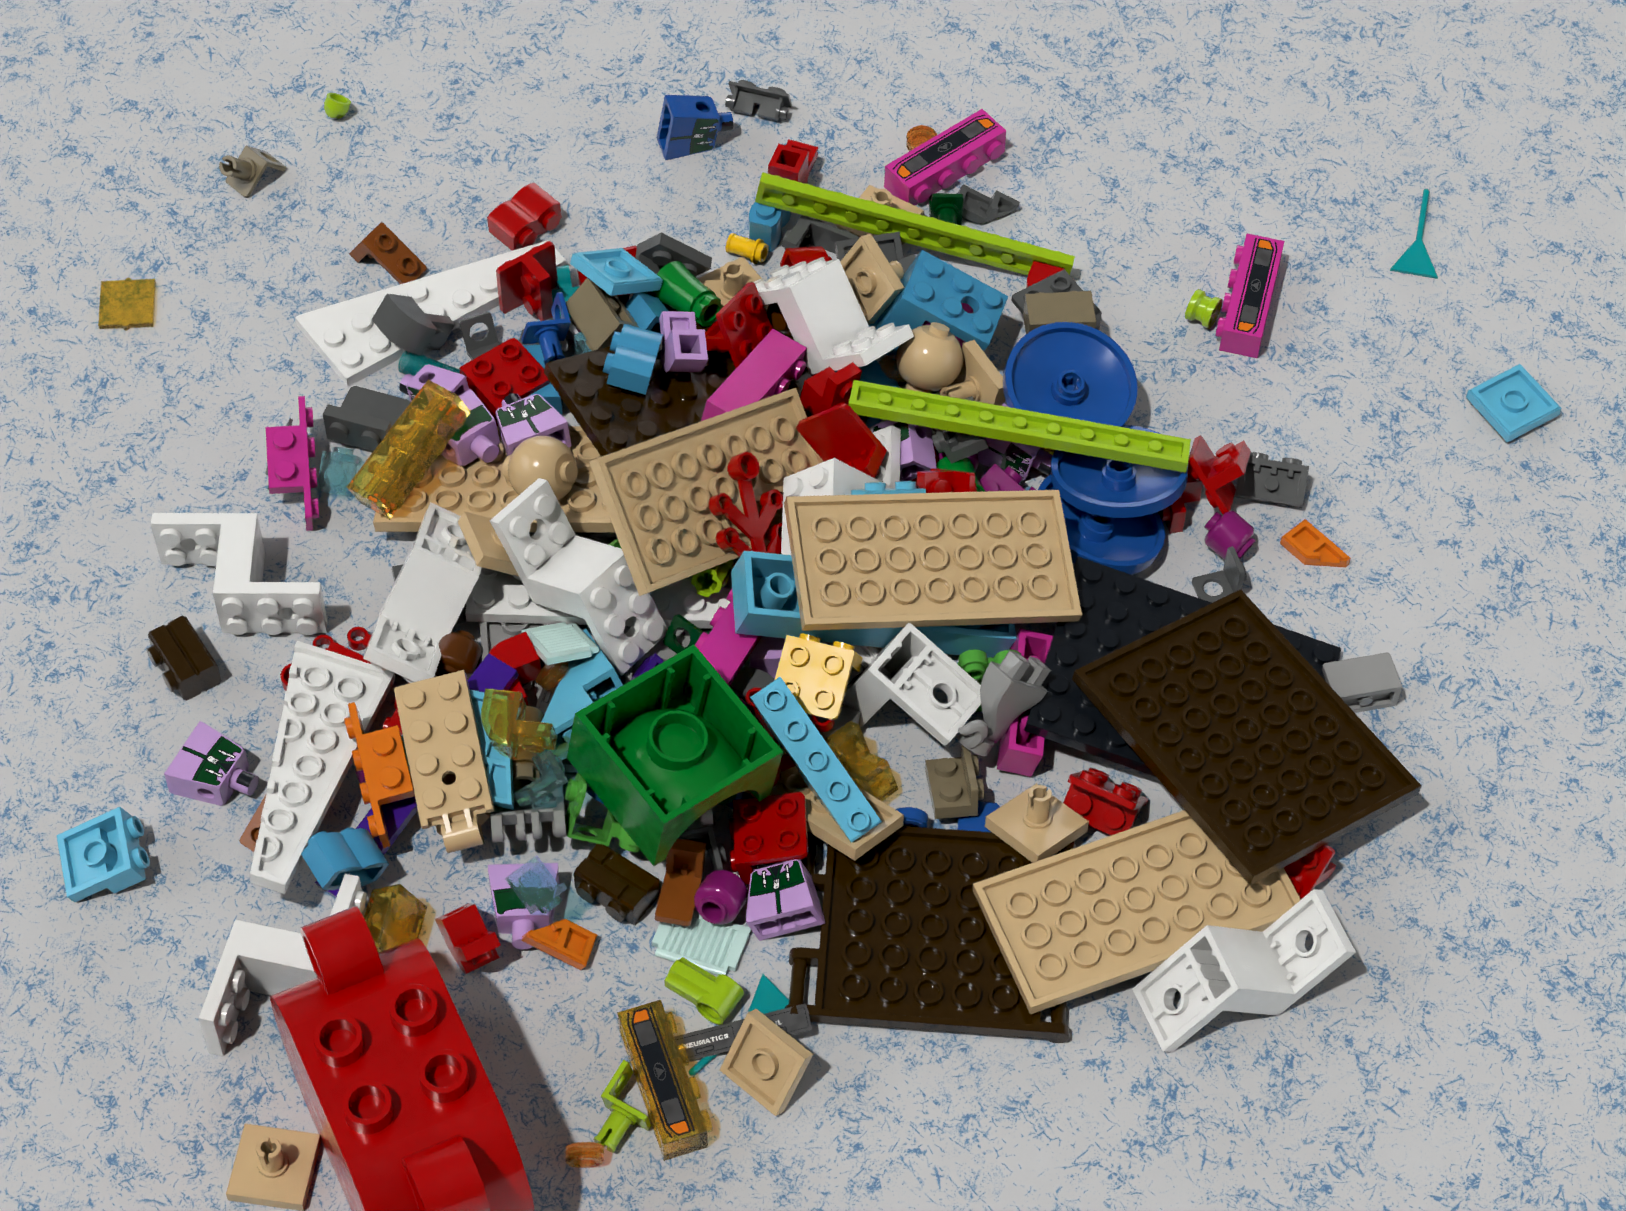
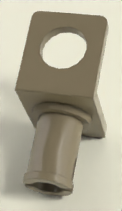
(246, 171)

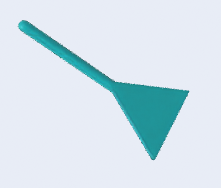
(1416, 258)
(766, 1000)

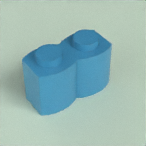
(767, 224)
(633, 358)
(343, 853)

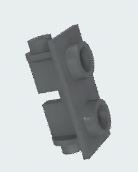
(770, 101)

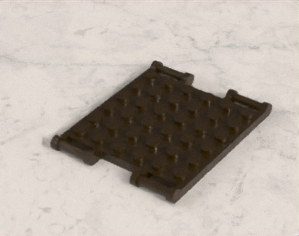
(911, 939)

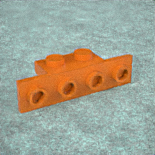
(384, 768)

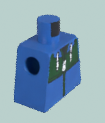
(690, 125)

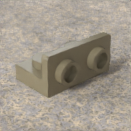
(954, 785)

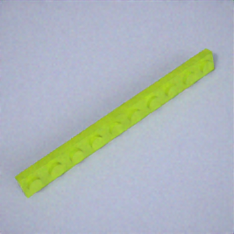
(913, 227)
(1020, 426)

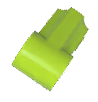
(712, 579)
(711, 995)

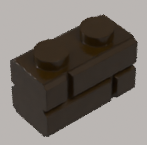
(183, 657)
(616, 884)

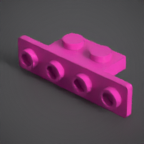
(289, 461)

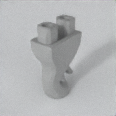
(1004, 694)

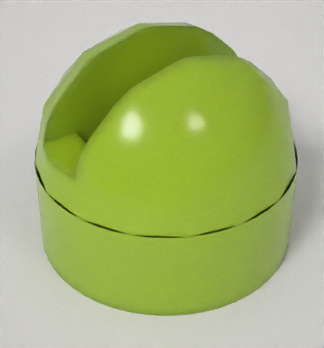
(336, 105)

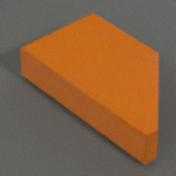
(1313, 547)
(563, 941)

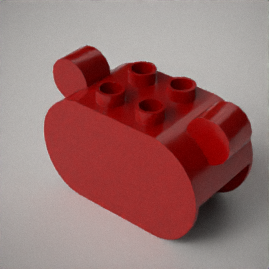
(395, 1078)

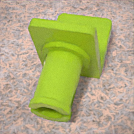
(621, 1113)

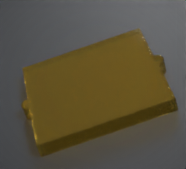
(127, 304)

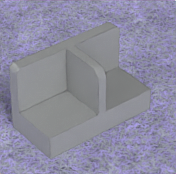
(1365, 681)

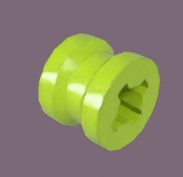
(1203, 308)

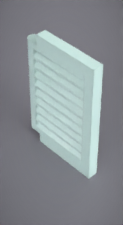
(561, 642)
(703, 943)

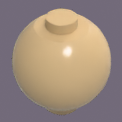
(929, 358)
(544, 459)

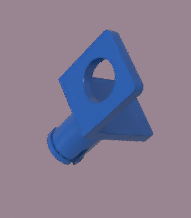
(549, 332)

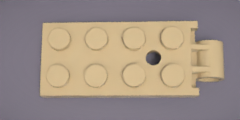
(440, 741)
(825, 828)

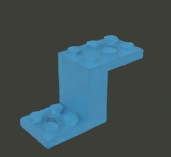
(935, 295)

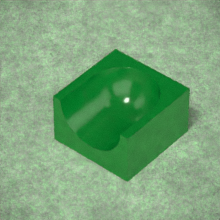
(671, 750)

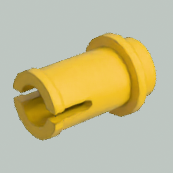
(753, 249)

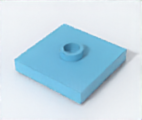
(616, 271)
(1513, 402)

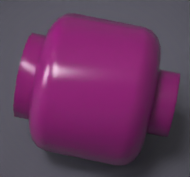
(1229, 531)
(721, 897)

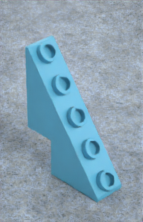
(581, 685)
(815, 760)

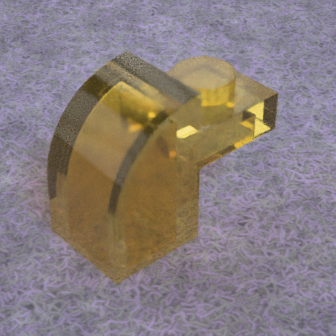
(505, 725)
(864, 768)

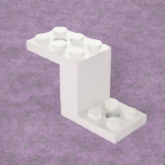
(827, 316)
(839, 478)
(238, 552)
(578, 576)
(424, 599)
(907, 675)
(261, 962)
(1243, 970)

